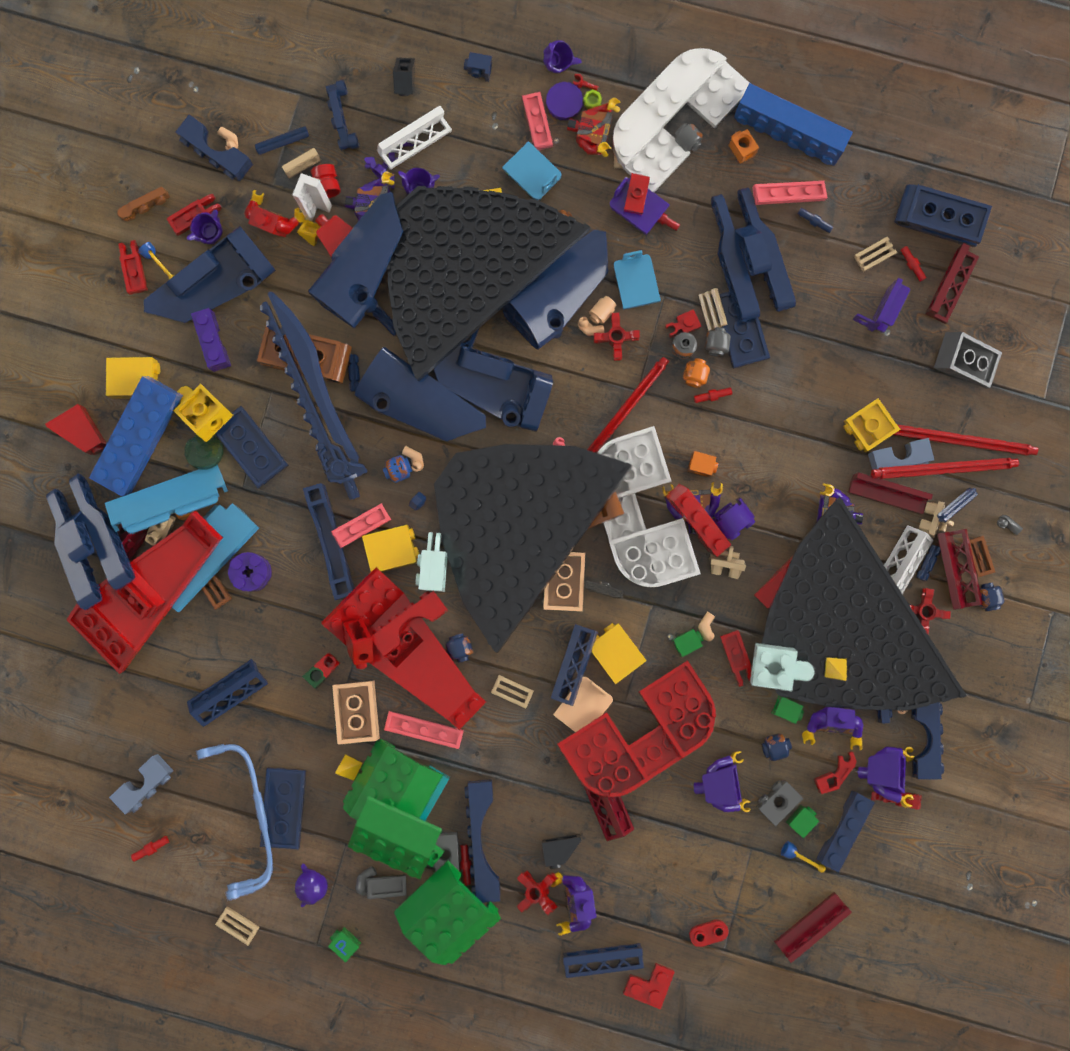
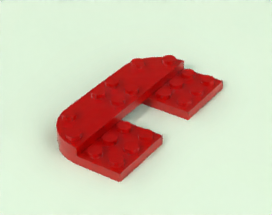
(615, 769)

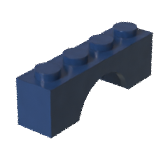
(232, 161)
(928, 763)
(840, 843)

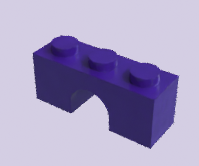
(212, 347)

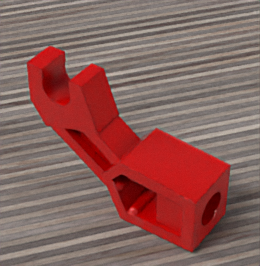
(840, 774)
(916, 802)

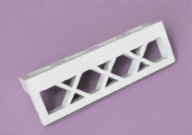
(407, 133)
(310, 196)
(912, 559)

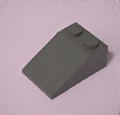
(968, 359)

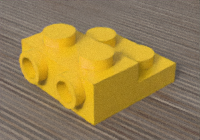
(870, 425)

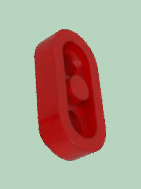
(708, 931)

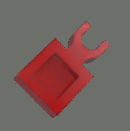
(685, 322)

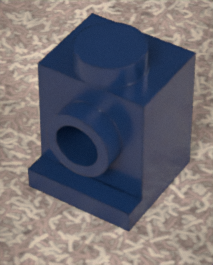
(478, 65)

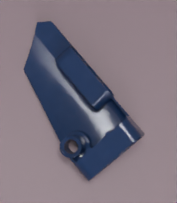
(359, 263)
(211, 278)
(559, 291)
(497, 385)
(419, 404)

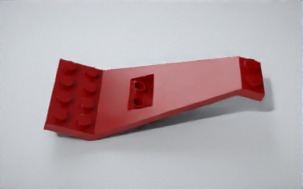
(131, 614)
(420, 661)

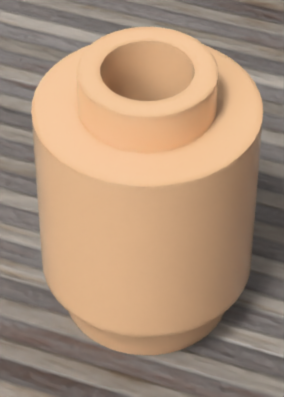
(602, 310)

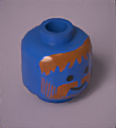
(397, 468)

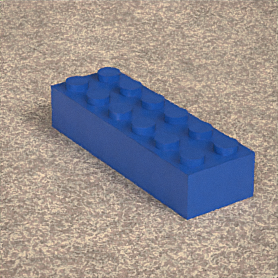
(792, 125)
(136, 436)

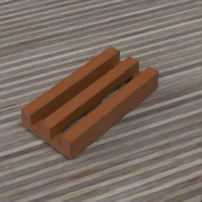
(979, 558)
(221, 601)

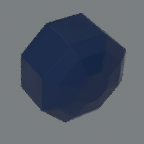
(417, 501)

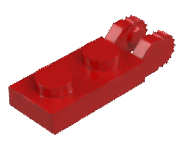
(182, 219)
(132, 269)
(736, 655)

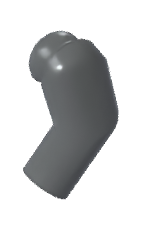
(1006, 521)
(361, 880)

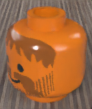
(696, 373)

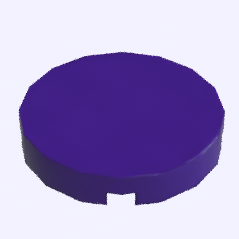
(564, 100)

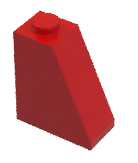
(78, 429)

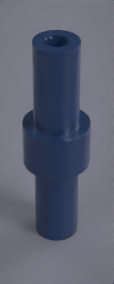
(815, 220)

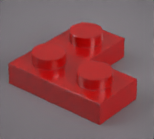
(652, 991)

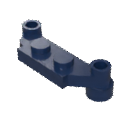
(334, 92)

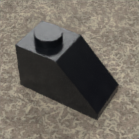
(404, 76)
(559, 849)

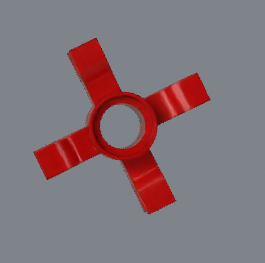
(626, 336)
(927, 595)
(543, 888)

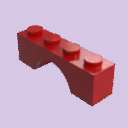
(693, 512)
(388, 637)

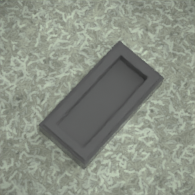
(386, 886)

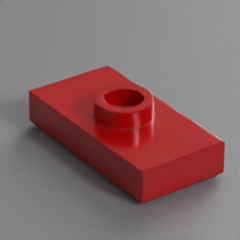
(636, 194)

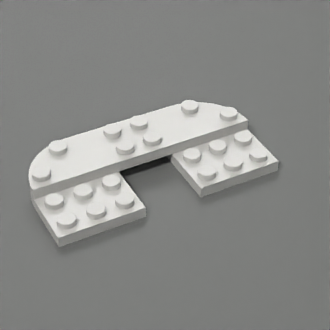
(692, 78)
(654, 554)

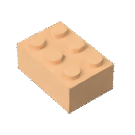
(567, 585)
(356, 712)

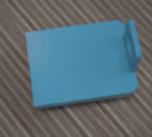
(532, 171)
(636, 280)

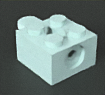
(432, 566)
(778, 667)

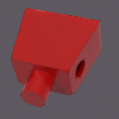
(332, 232)
(358, 649)

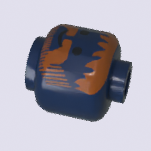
(991, 597)
(459, 647)
(776, 747)

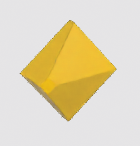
(308, 231)
(836, 668)
(349, 767)

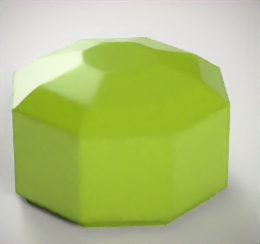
(592, 99)

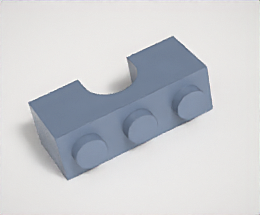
(917, 453)
(129, 797)

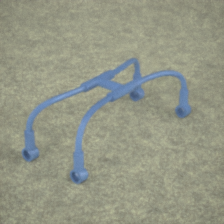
(246, 887)

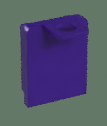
(652, 211)
(887, 309)

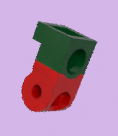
(321, 670)

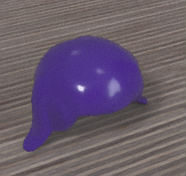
(559, 57)
(417, 177)
(206, 228)
(310, 886)

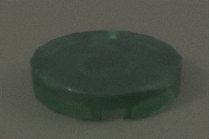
(203, 454)

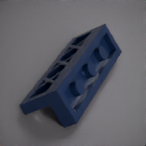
(570, 663)
(224, 690)
(602, 955)

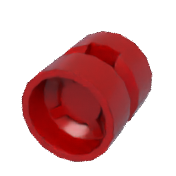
(326, 174)

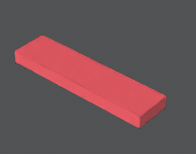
(789, 192)
(423, 730)

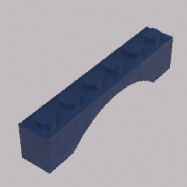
(335, 558)
(486, 880)

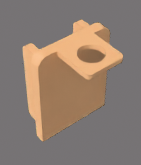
(589, 705)

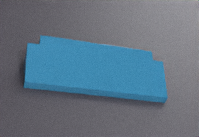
(159, 501)
(236, 530)

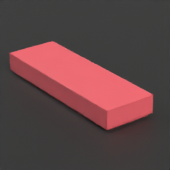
(537, 121)
(360, 525)

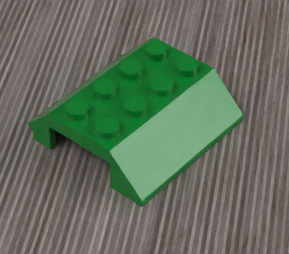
(392, 780)
(394, 837)
(444, 916)

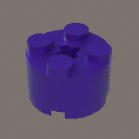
(734, 518)
(255, 581)

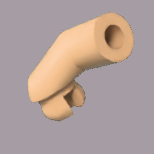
(231, 138)
(587, 328)
(416, 458)
(704, 627)

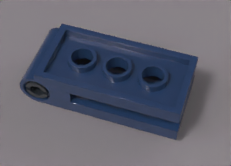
(913, 215)

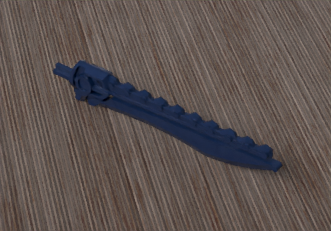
(332, 456)

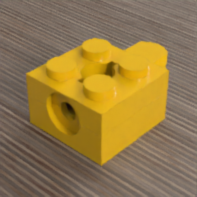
(202, 411)

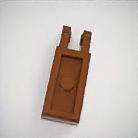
(143, 203)

